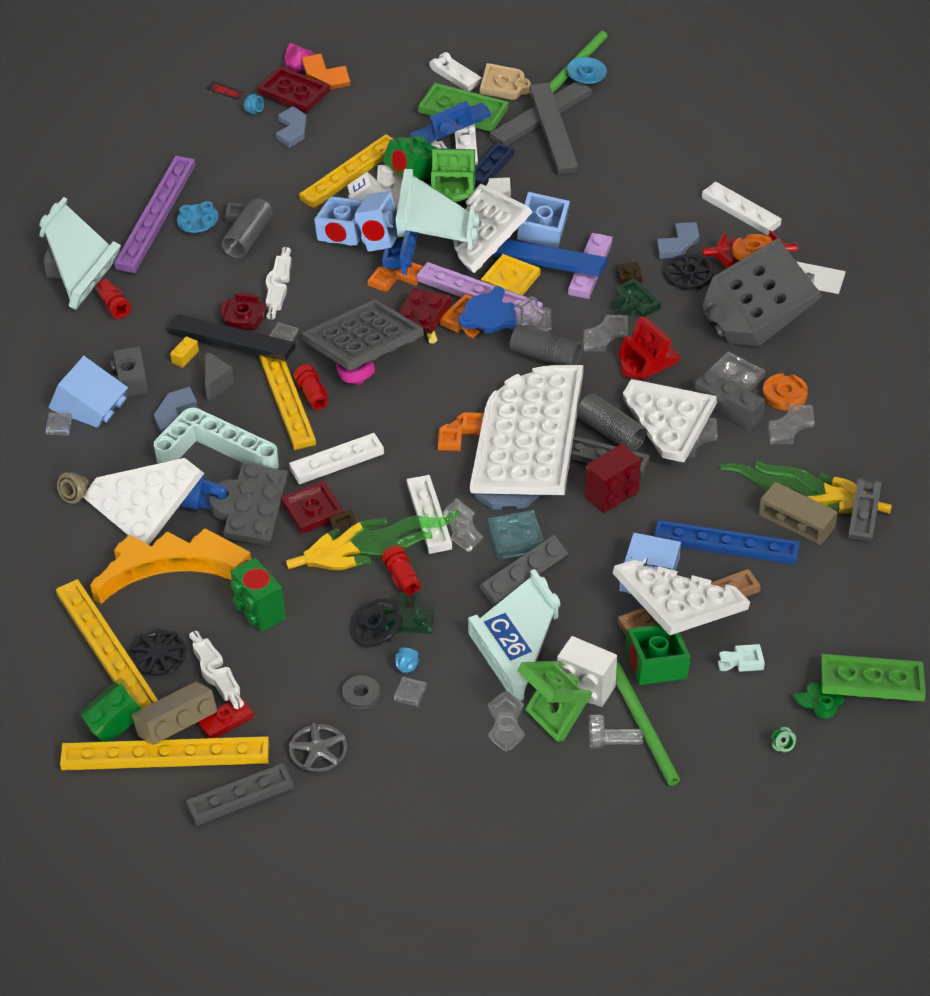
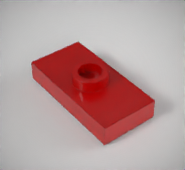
(225, 719)

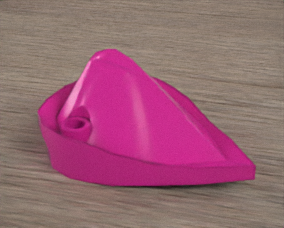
(294, 56)
(357, 375)

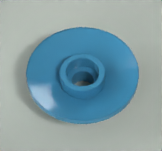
(586, 70)

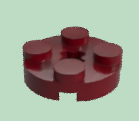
(234, 317)

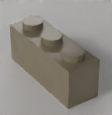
(798, 513)
(174, 712)

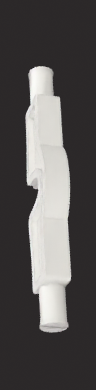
(274, 280)
(221, 678)

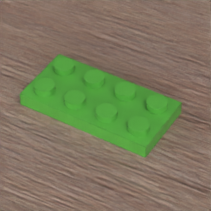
(444, 97)
(872, 677)

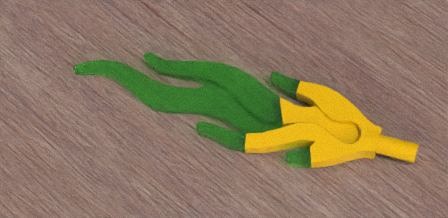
(829, 490)
(331, 551)

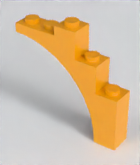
(169, 553)

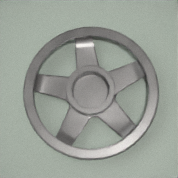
(318, 748)

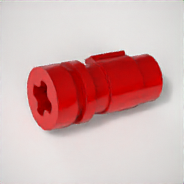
(113, 299)
(313, 390)
(403, 573)

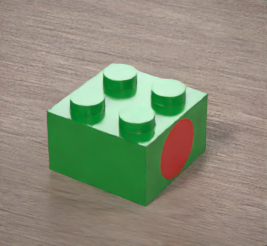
(410, 154)
(257, 595)
(656, 655)

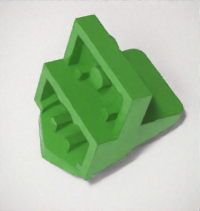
(453, 173)

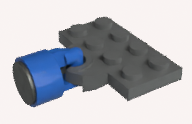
(246, 503)

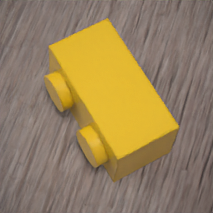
(184, 352)

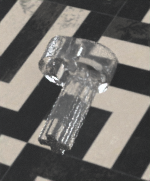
(599, 736)

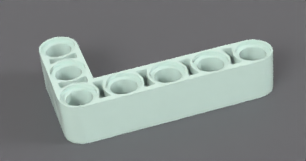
(217, 434)

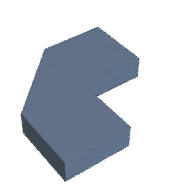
(295, 130)
(687, 236)
(172, 405)
(497, 501)

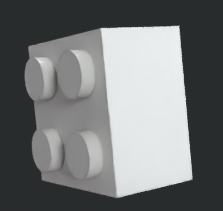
(592, 667)

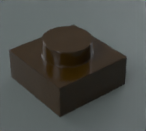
(628, 272)
(343, 521)

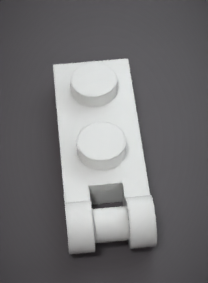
(455, 72)
(467, 141)

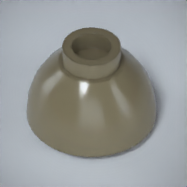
(72, 487)

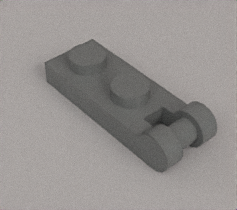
(864, 510)

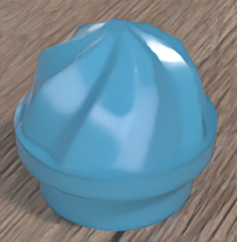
(253, 104)
(407, 660)

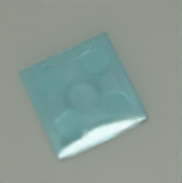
(515, 533)

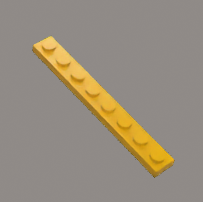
(103, 640)
(165, 753)

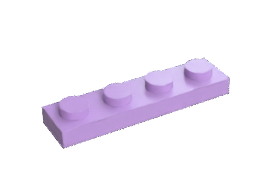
(583, 284)

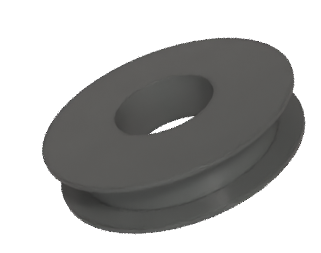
(361, 702)

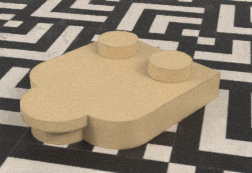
(504, 82)

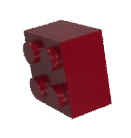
(612, 478)

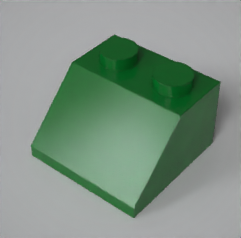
(111, 711)

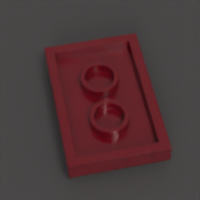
(293, 89)

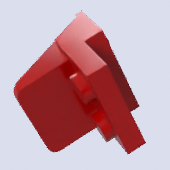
(646, 351)

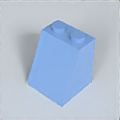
(88, 394)

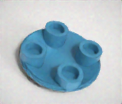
(197, 217)

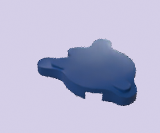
(489, 312)

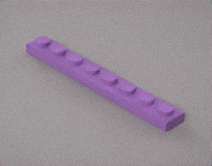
(154, 214)

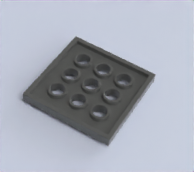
(362, 334)

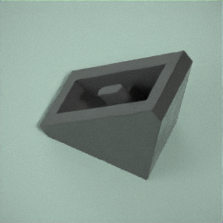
(217, 376)

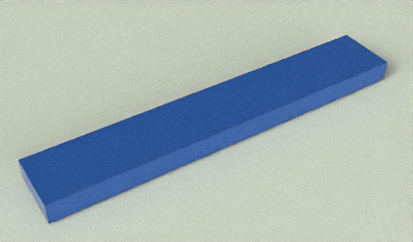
(553, 257)
(729, 542)

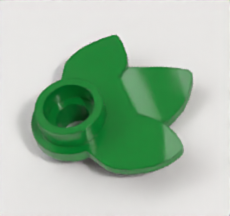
(823, 704)

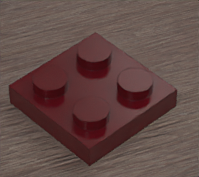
(425, 308)
(311, 506)

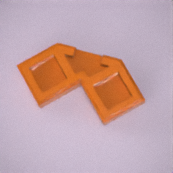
(316, 69)
(385, 277)
(451, 435)

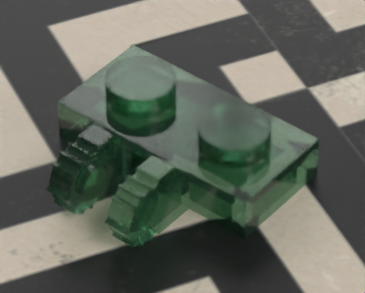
(638, 299)
(414, 619)

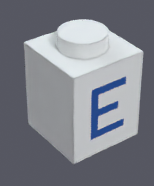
(362, 186)

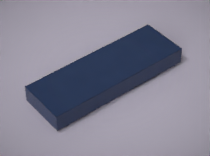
(492, 163)

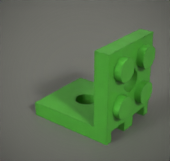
(554, 686)

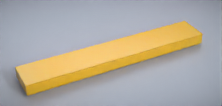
(345, 173)
(288, 402)

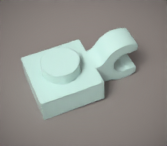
(744, 656)

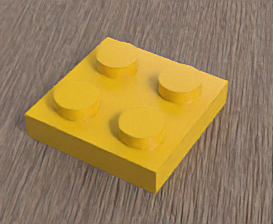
(512, 274)

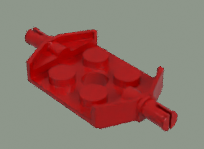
(724, 249)

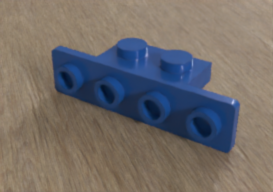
(452, 120)
(401, 253)

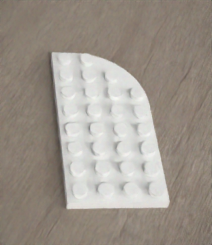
(529, 433)

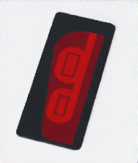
(224, 90)

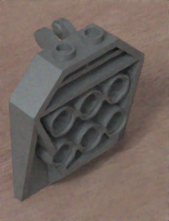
(758, 296)

